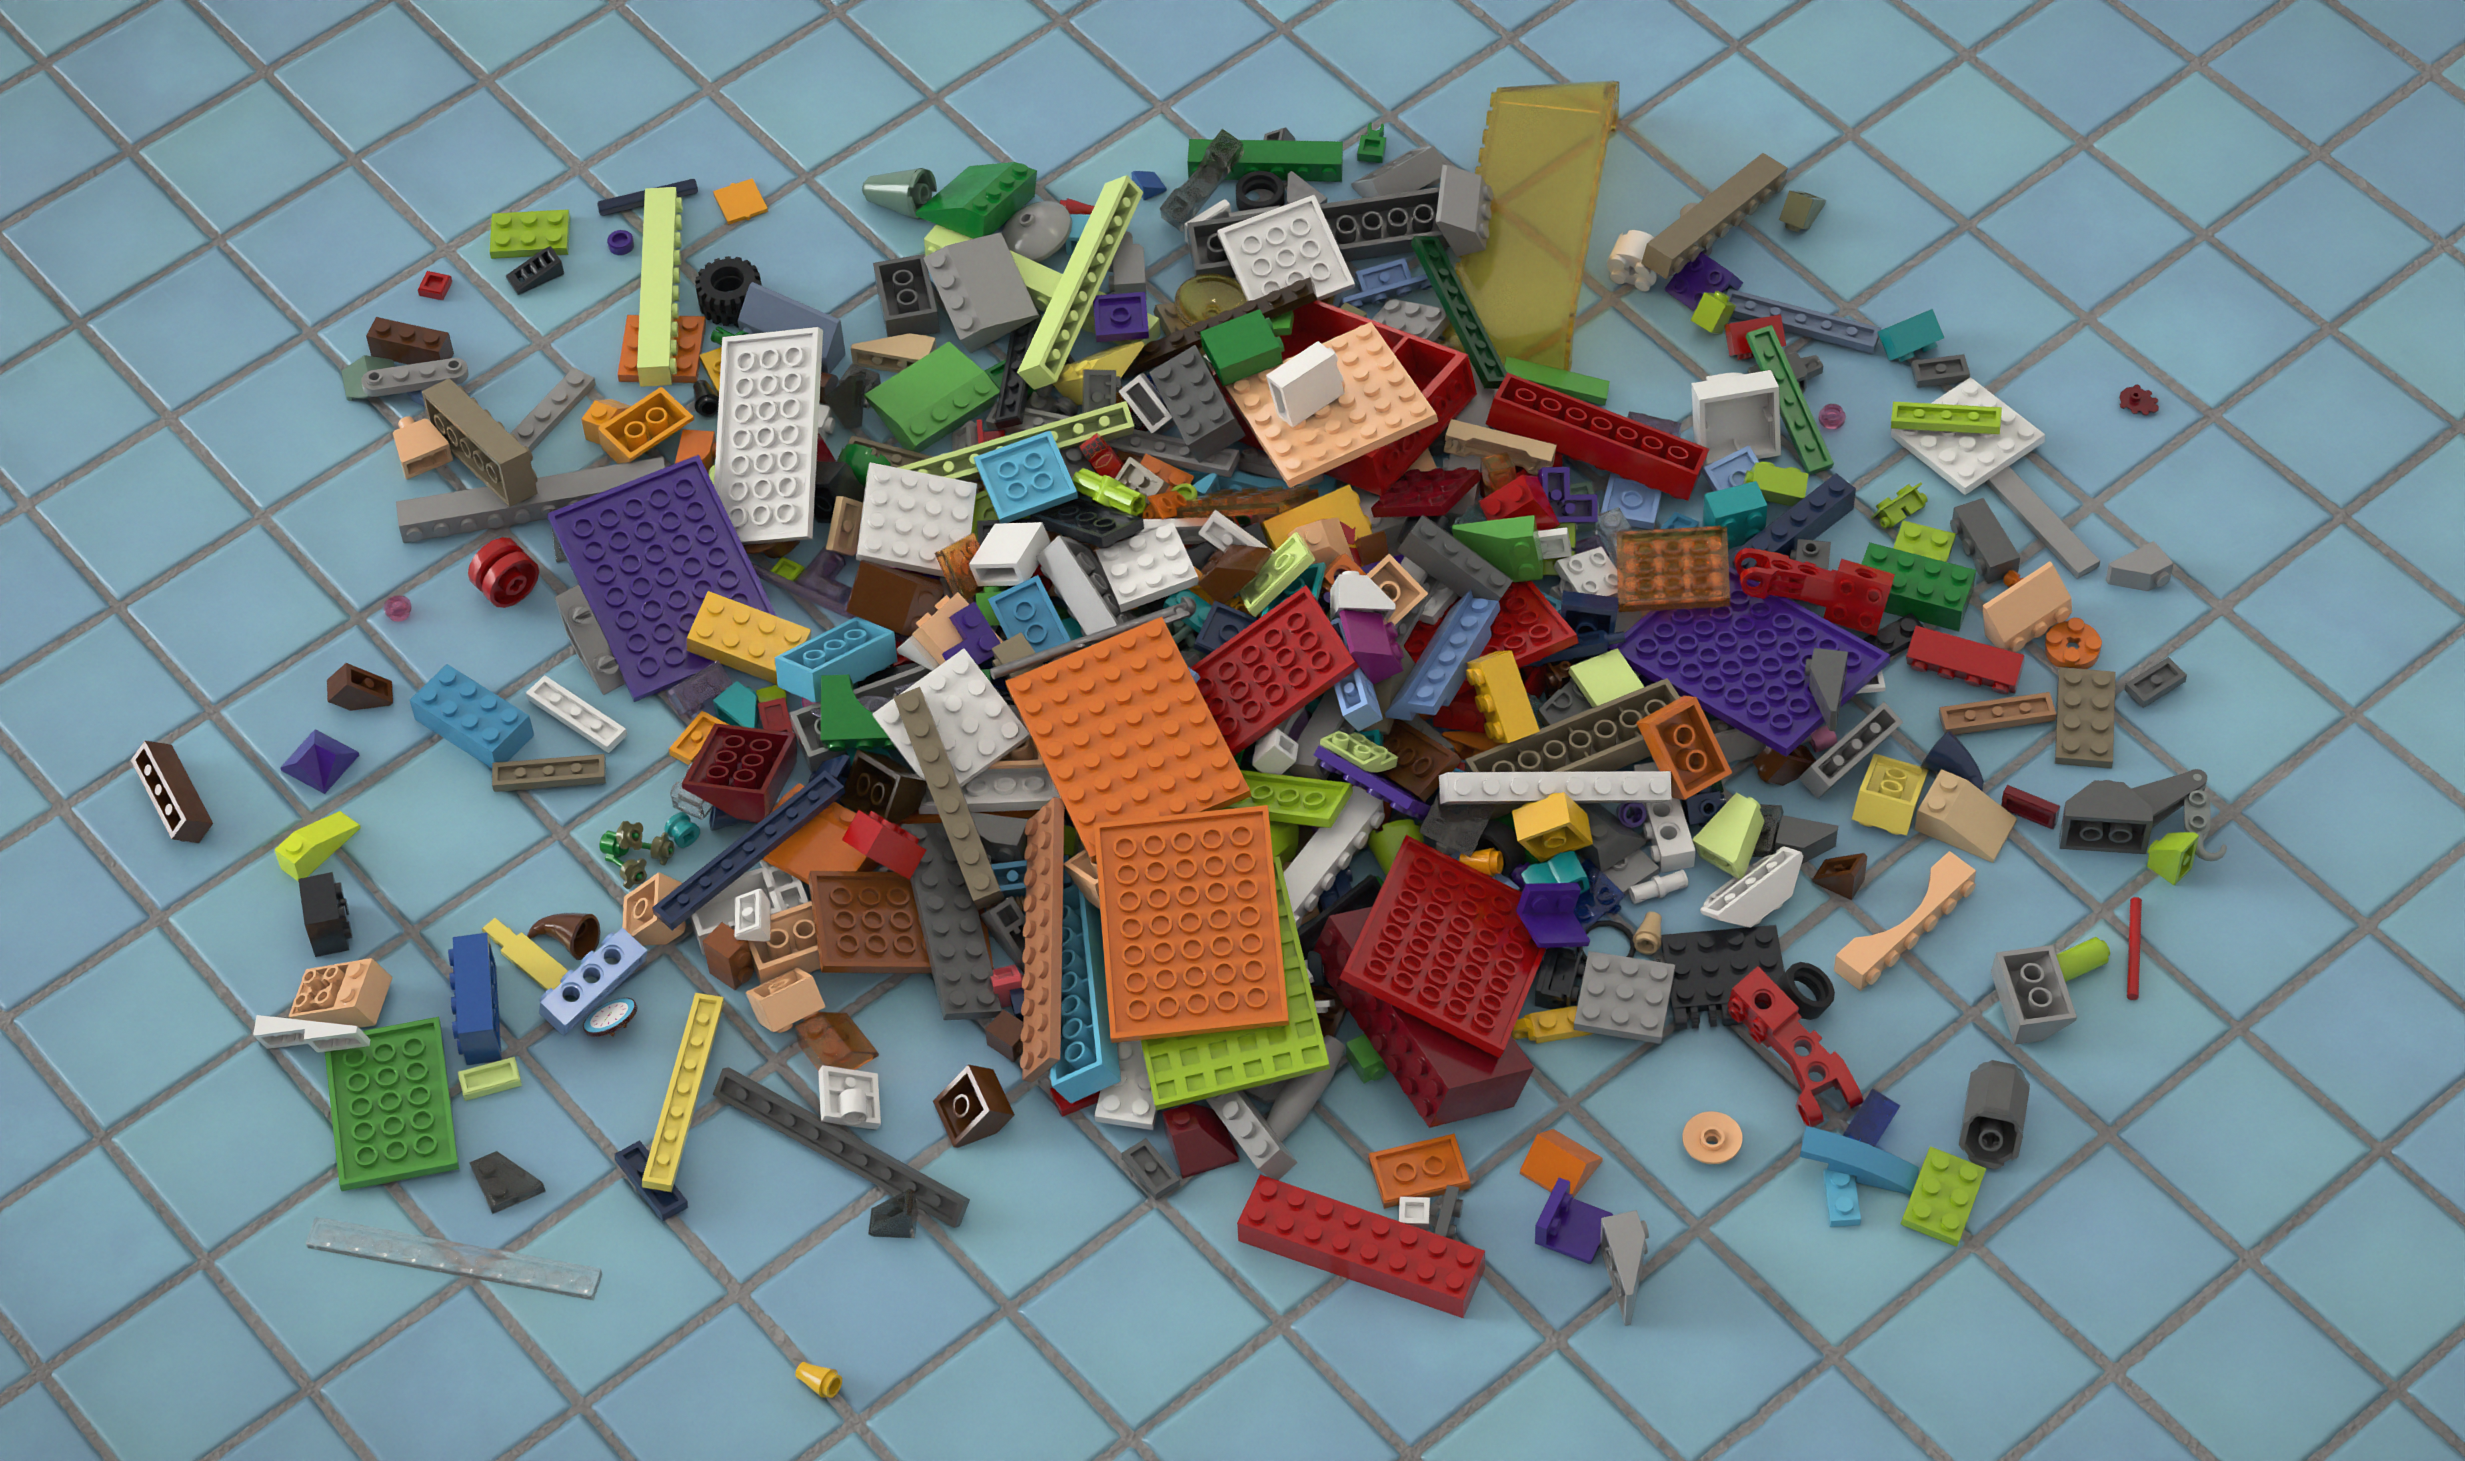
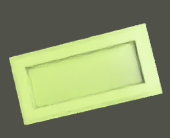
(489, 1078)

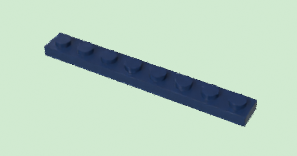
(748, 850)

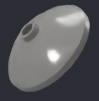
(1038, 230)

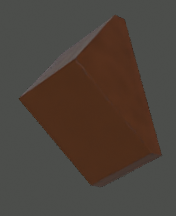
(1842, 874)

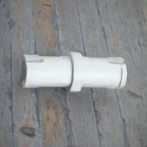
(1658, 886)

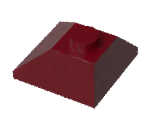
(1198, 1139)

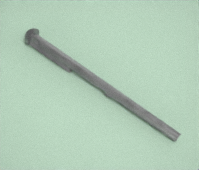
(1170, 615)

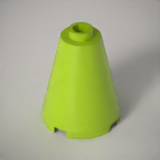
(1387, 842)

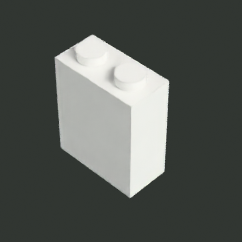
(1305, 384)
(1146, 402)
(1009, 554)

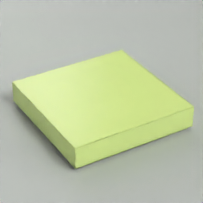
(1605, 677)

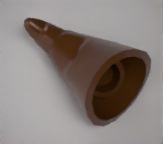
(575, 931)

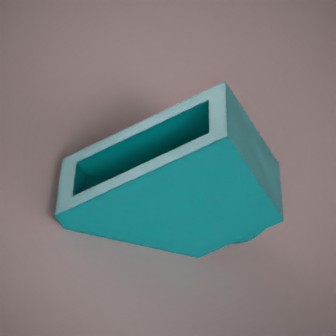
(737, 706)

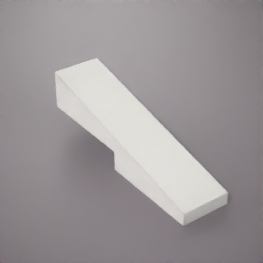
(321, 1036)

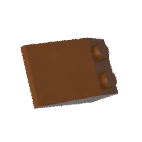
(893, 597)

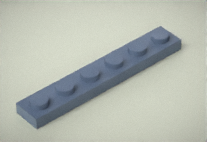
(1806, 321)

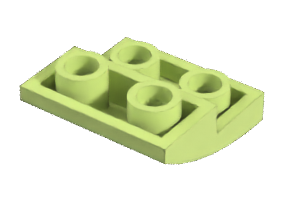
(1360, 751)

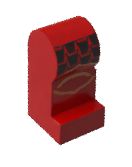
(1101, 456)

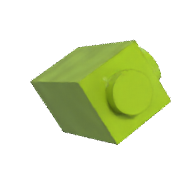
(1778, 484)

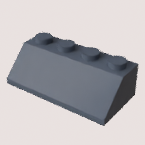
(773, 312)

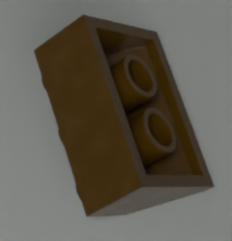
(882, 787)

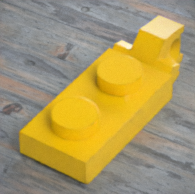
(1548, 1025)

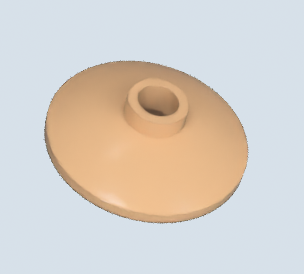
(1712, 1127)

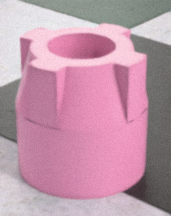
(1822, 739)

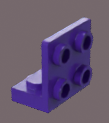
(1700, 277)
(1549, 914)
(1569, 1224)

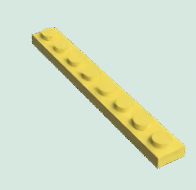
(683, 1092)

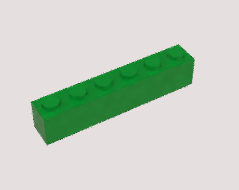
(1305, 158)

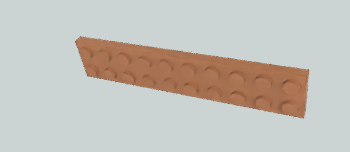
(1043, 940)

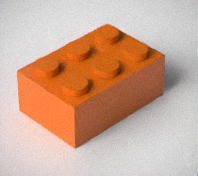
(1685, 746)

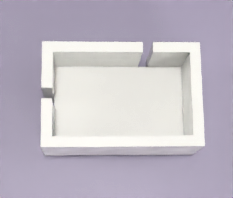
(722, 906)

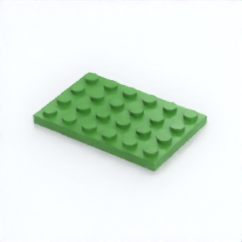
(392, 1106)

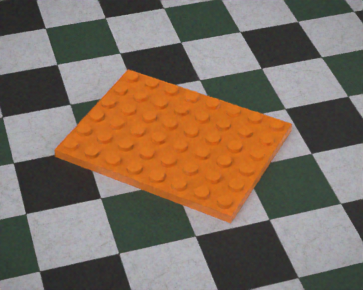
(1127, 732)
(1190, 924)

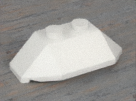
(1759, 892)

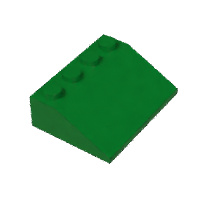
(981, 198)

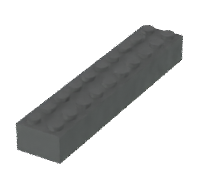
(1360, 227)

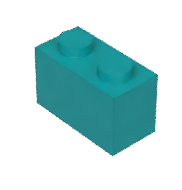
(1911, 334)

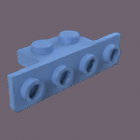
(1385, 281)

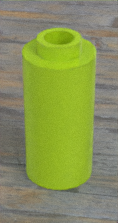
(2083, 958)

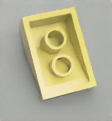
(1113, 358)
(1889, 794)

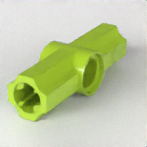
(1109, 492)

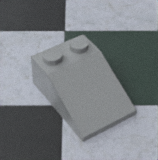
(1623, 1254)

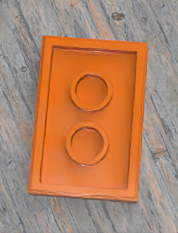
(1419, 1169)

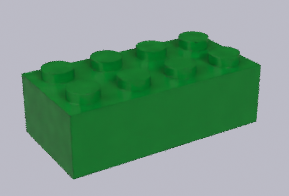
(1924, 586)

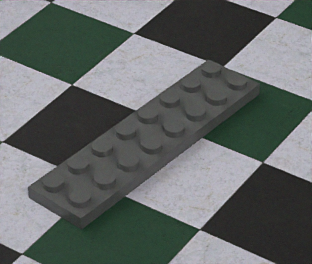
(951, 929)

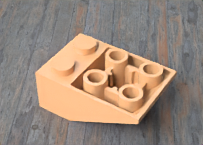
(342, 993)

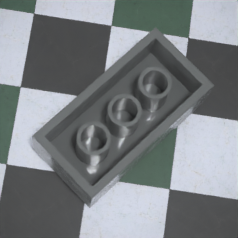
(1197, 404)

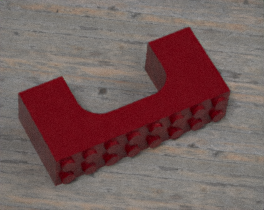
(1434, 1068)

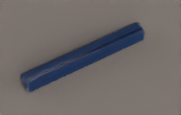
(636, 199)

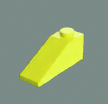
(314, 844)

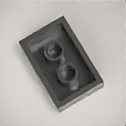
(906, 296)

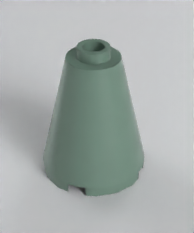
(901, 190)

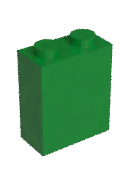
(1242, 347)

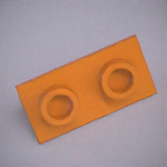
(1163, 505)

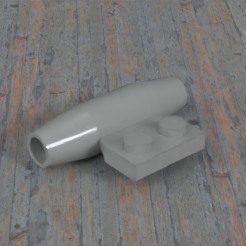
(1296, 1096)

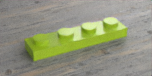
(1946, 417)

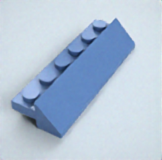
(1443, 662)

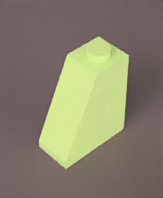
(1731, 835)

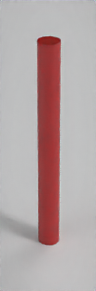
(2134, 948)

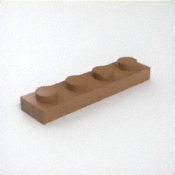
(1997, 713)

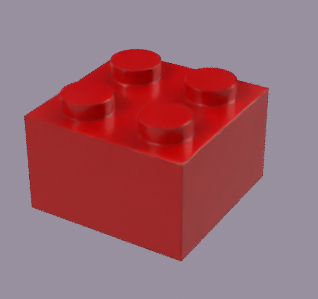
(885, 843)

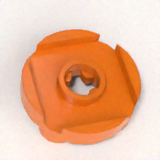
(2073, 632)

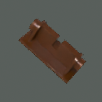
(1556, 677)

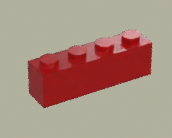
(1965, 660)

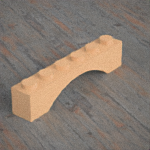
(1868, 956)

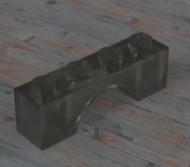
(1192, 195)

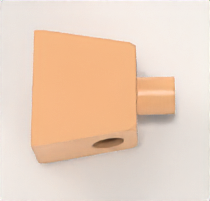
(420, 446)

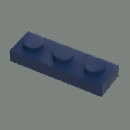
(633, 1163)

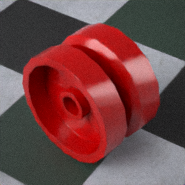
(503, 572)

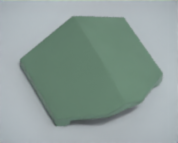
(353, 374)

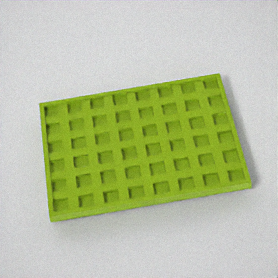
(1230, 1061)

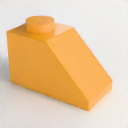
(598, 414)

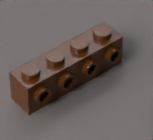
(171, 792)

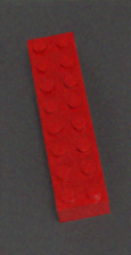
(1598, 436)
(1361, 1246)

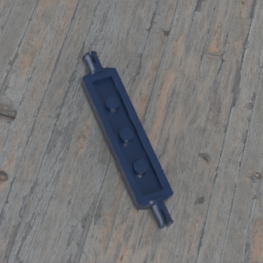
(1588, 645)

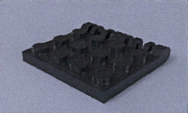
(1712, 964)

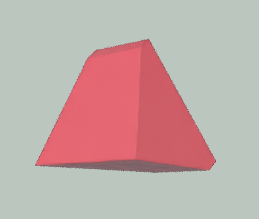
(1006, 979)

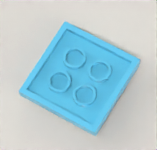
(1025, 477)

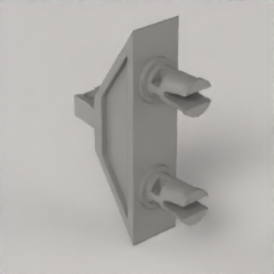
(588, 639)

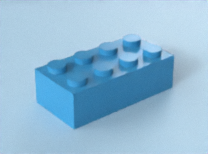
(471, 717)

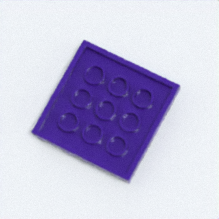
(1375, 783)

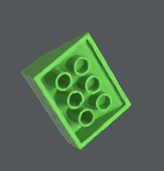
(933, 397)

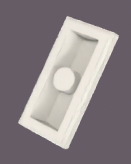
(752, 916)

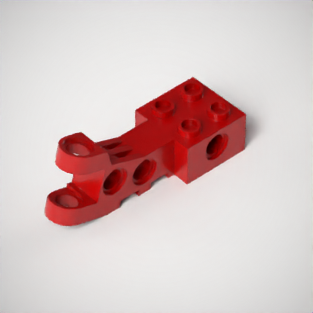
(1852, 595)
(1774, 1022)

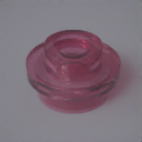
(1832, 416)
(397, 608)

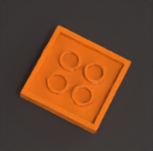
(689, 344)

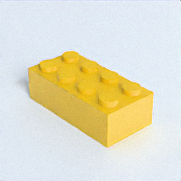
(742, 636)

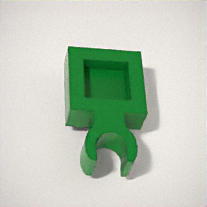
(1372, 145)

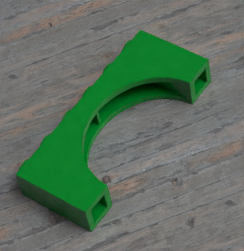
(846, 721)

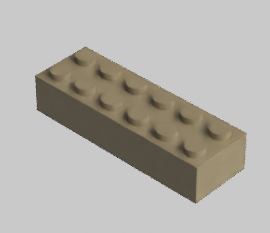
(481, 442)

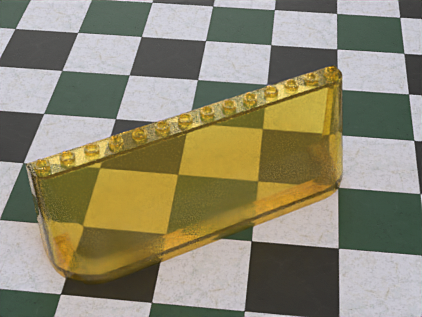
(1545, 179)

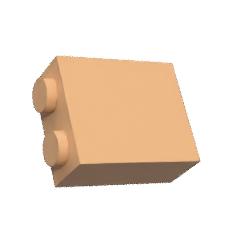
(937, 631)

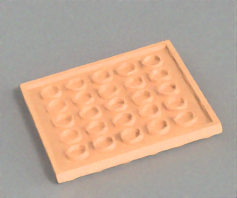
(1375, 410)

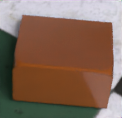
(1372, 548)

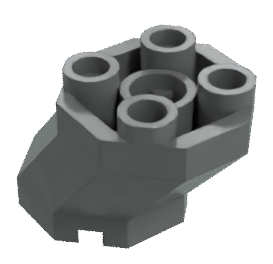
(1994, 1114)

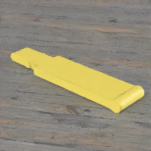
(526, 955)

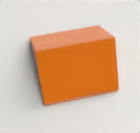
(1559, 1156)

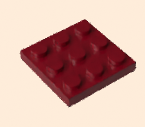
(1426, 492)

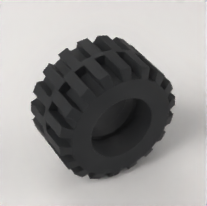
(719, 278)

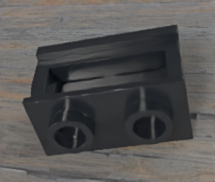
(1559, 978)

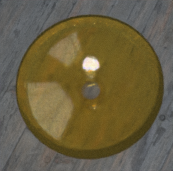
(1207, 297)

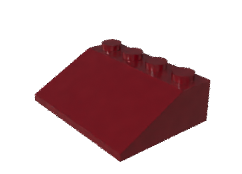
(742, 770)

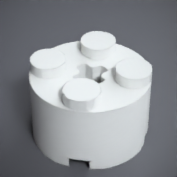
(1626, 261)

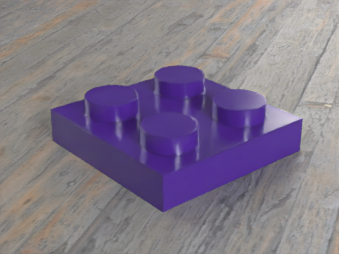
(1121, 317)

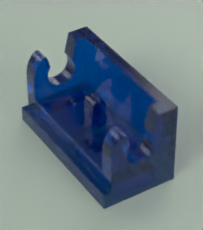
(1872, 1118)

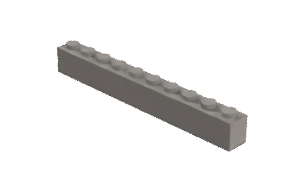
(483, 509)
(1328, 715)

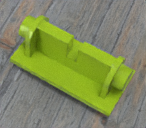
(1890, 510)

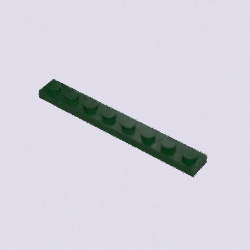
(1460, 311)

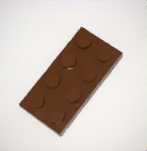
(1418, 760)

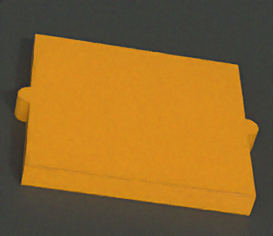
(740, 201)

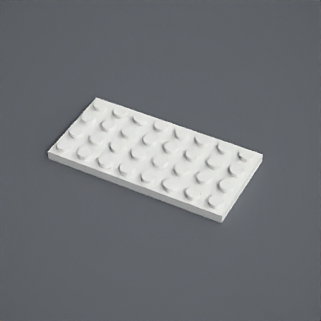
(769, 433)

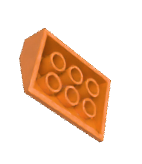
(819, 844)

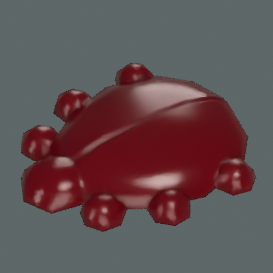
(2138, 400)

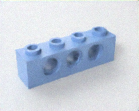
(1356, 694)
(565, 1014)

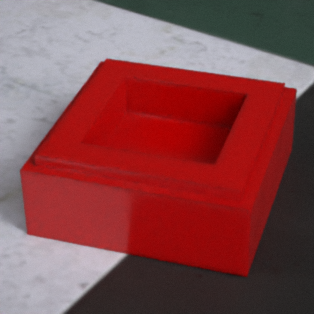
(435, 285)

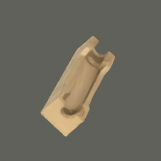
(1469, 439)

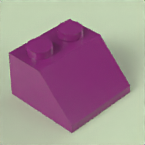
(1372, 644)

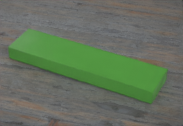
(1563, 381)

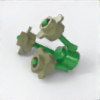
(630, 835)

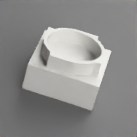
(1736, 413)

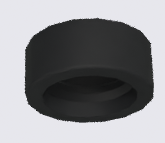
(1259, 180)
(1506, 841)
(1816, 981)

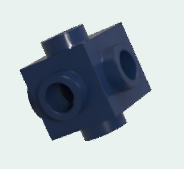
(1694, 806)

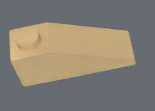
(893, 352)

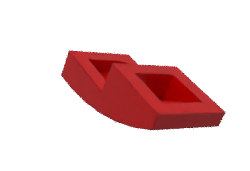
(775, 715)

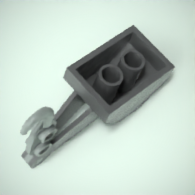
(2120, 818)

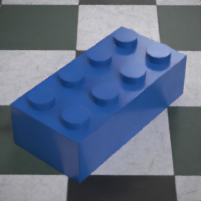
(475, 999)

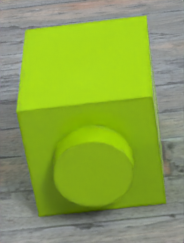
(1713, 312)

